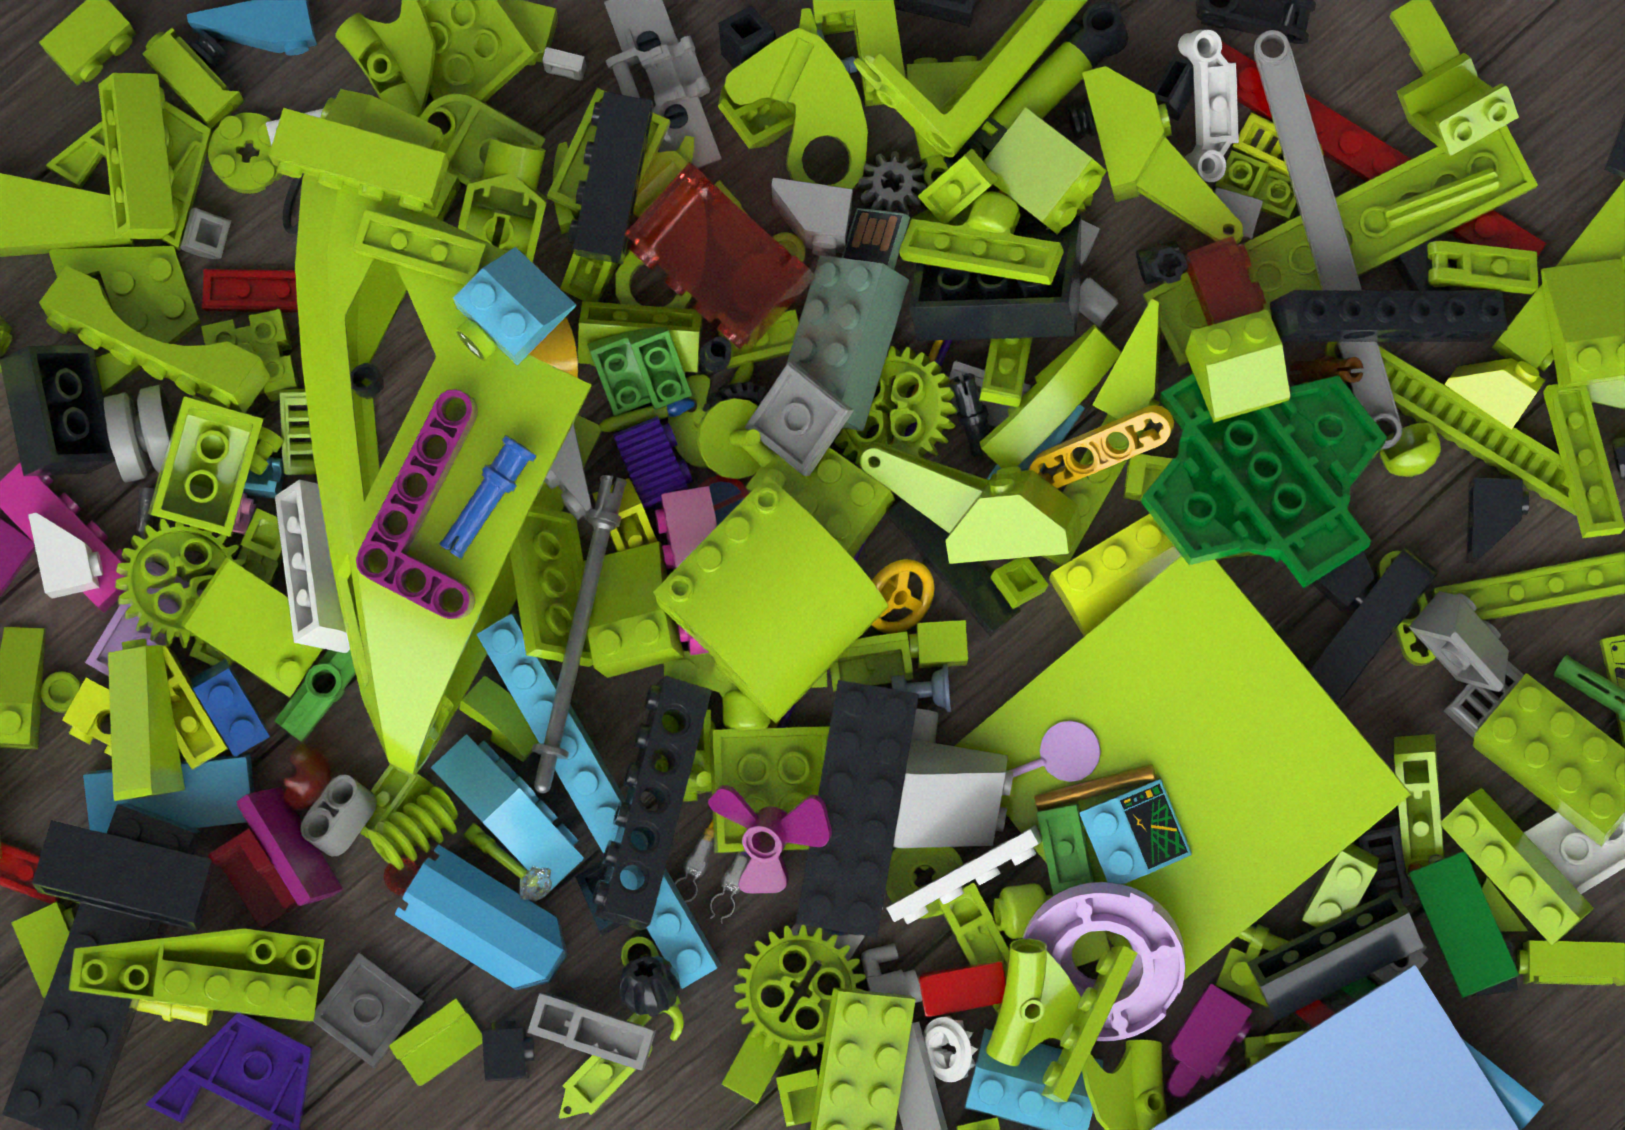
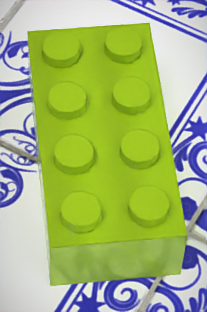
(1557, 757)

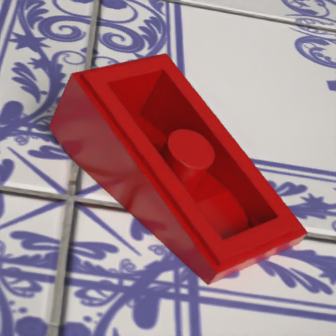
(962, 988)

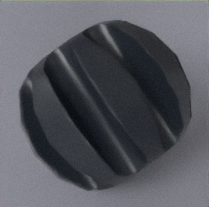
(649, 985)

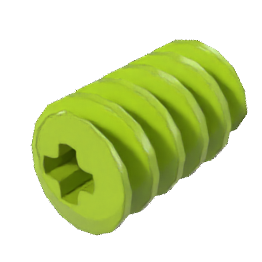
(414, 827)

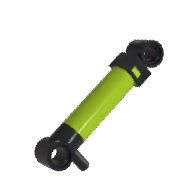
(1055, 76)

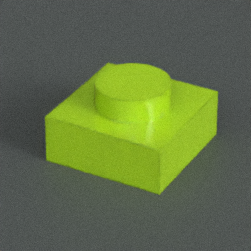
(1019, 581)

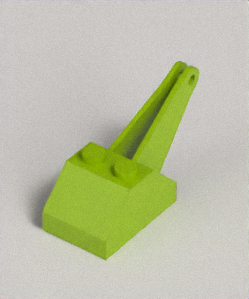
(1143, 159)
(985, 519)

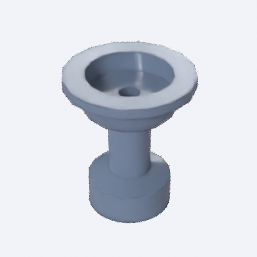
(936, 688)

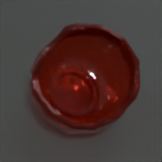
(310, 780)

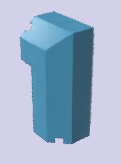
(484, 921)

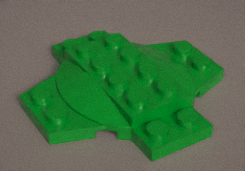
(1267, 478)

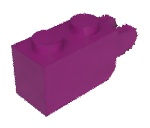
(1205, 1038)

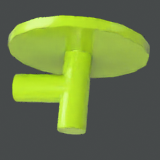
(728, 445)

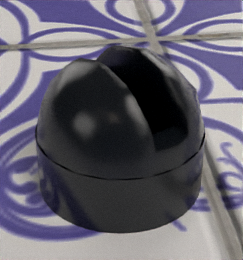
(373, 375)

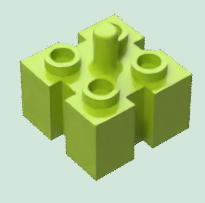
(266, 338)

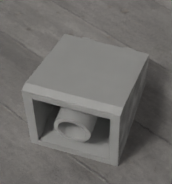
(951, 797)

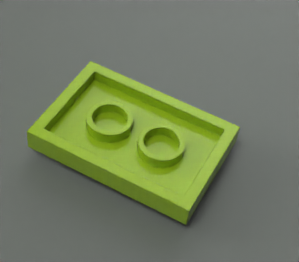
(572, 168)

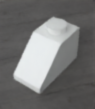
(63, 559)

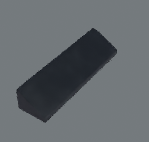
(966, 580)

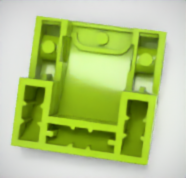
(771, 598)

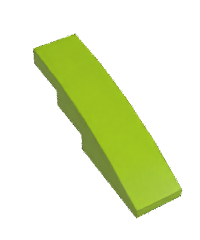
(1052, 399)

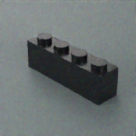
(612, 177)
(1335, 954)

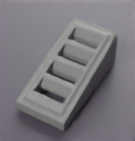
(1466, 719)

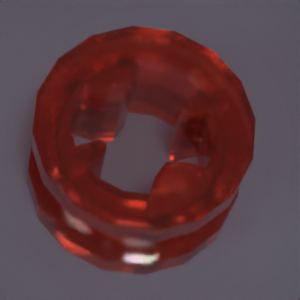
(391, 869)

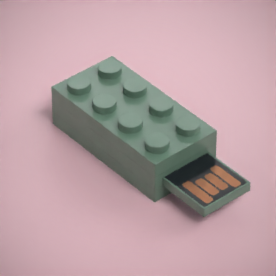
(854, 312)

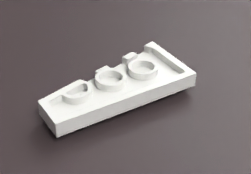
(981, 869)

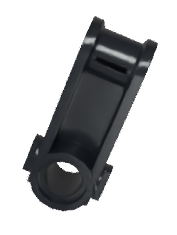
(1260, 16)

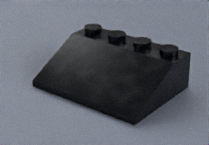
(984, 306)

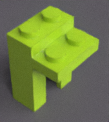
(873, 28)

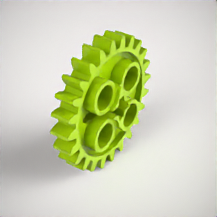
(926, 407)
(168, 548)
(769, 972)

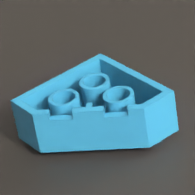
(508, 808)

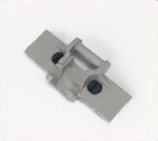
(672, 69)

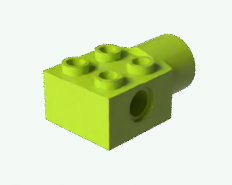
(505, 201)

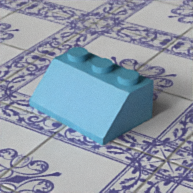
(1017, 1090)

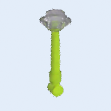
(533, 882)

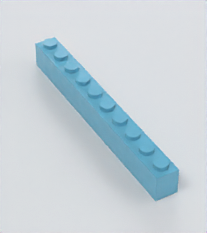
(595, 793)

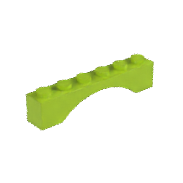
(217, 371)

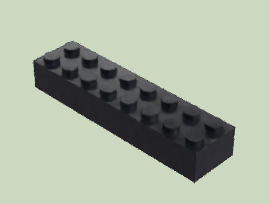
(82, 1032)

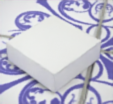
(564, 64)

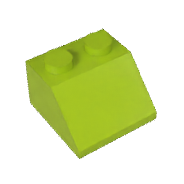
(1239, 365)

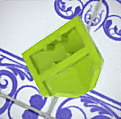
(758, 121)

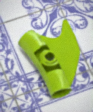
(394, 55)
(1035, 1004)
(1130, 1094)

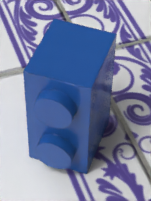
(230, 707)

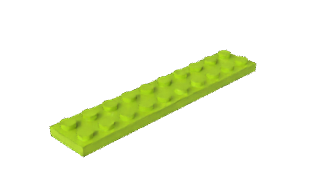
(1283, 256)

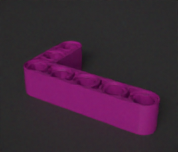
(416, 511)

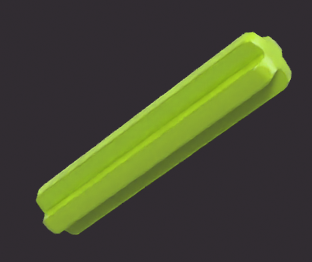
(1441, 198)

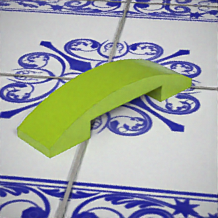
(262, 557)
(976, 930)

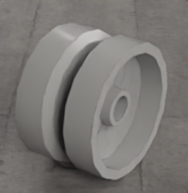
(137, 434)

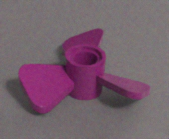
(803, 825)

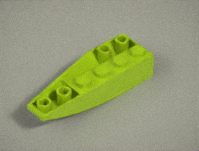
(213, 971)

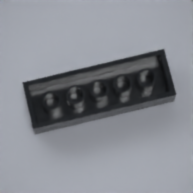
(862, 798)

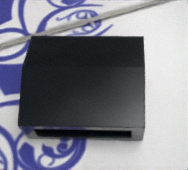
(1176, 87)

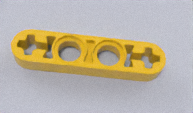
(1103, 452)

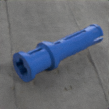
(497, 480)

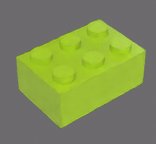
(835, 494)

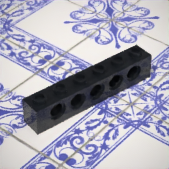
(1388, 316)
(688, 706)

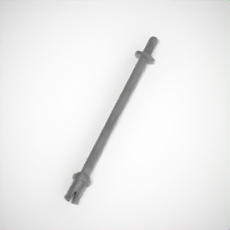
(604, 519)

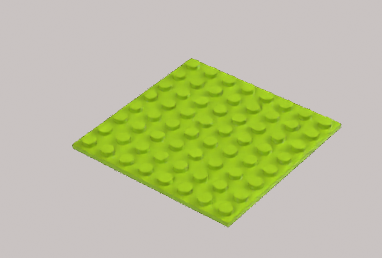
(1235, 729)

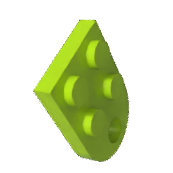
(471, 130)

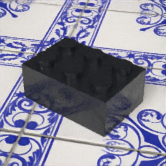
(57, 409)

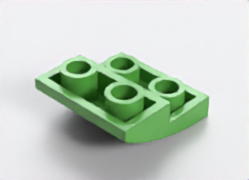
(639, 369)

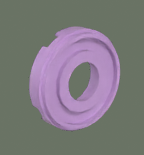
(1151, 931)

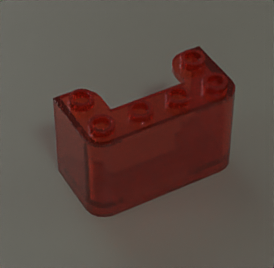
(718, 257)

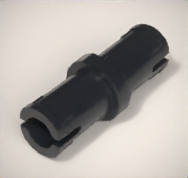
(715, 356)
(971, 412)

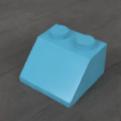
(514, 304)

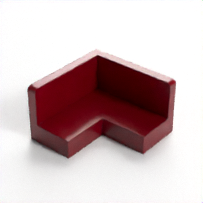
(254, 878)

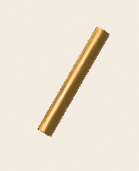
(1095, 788)

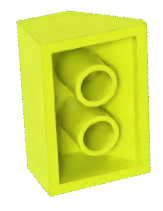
(1113, 572)

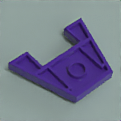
(248, 1067)

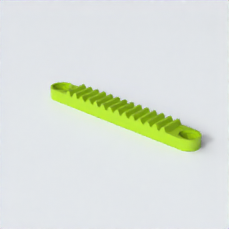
(1475, 430)

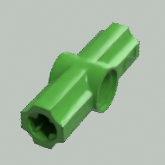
(308, 705)

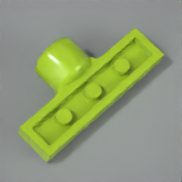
(984, 243)
(738, 709)

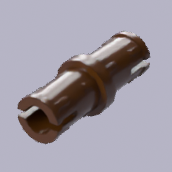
(1326, 367)

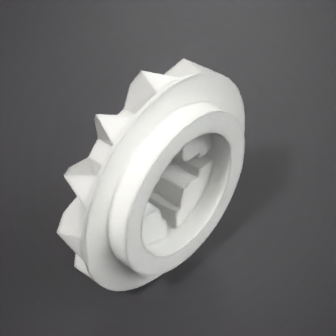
(944, 1063)

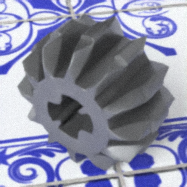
(898, 173)

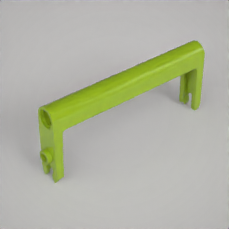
(983, 88)

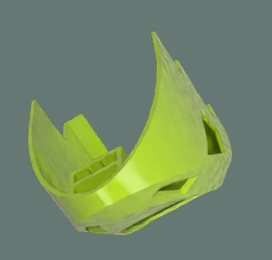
(405, 657)

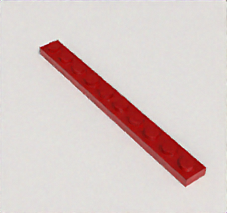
(1370, 156)

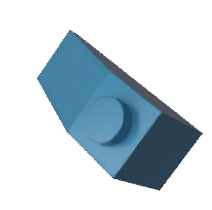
(261, 24)

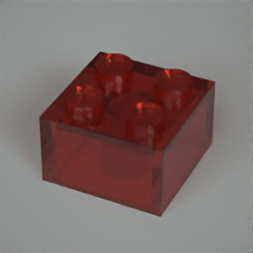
(1223, 281)

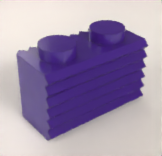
(651, 462)

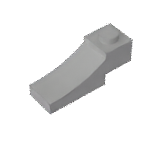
(591, 1031)

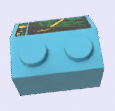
(1135, 833)

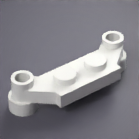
(1214, 103)

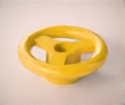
(893, 584)

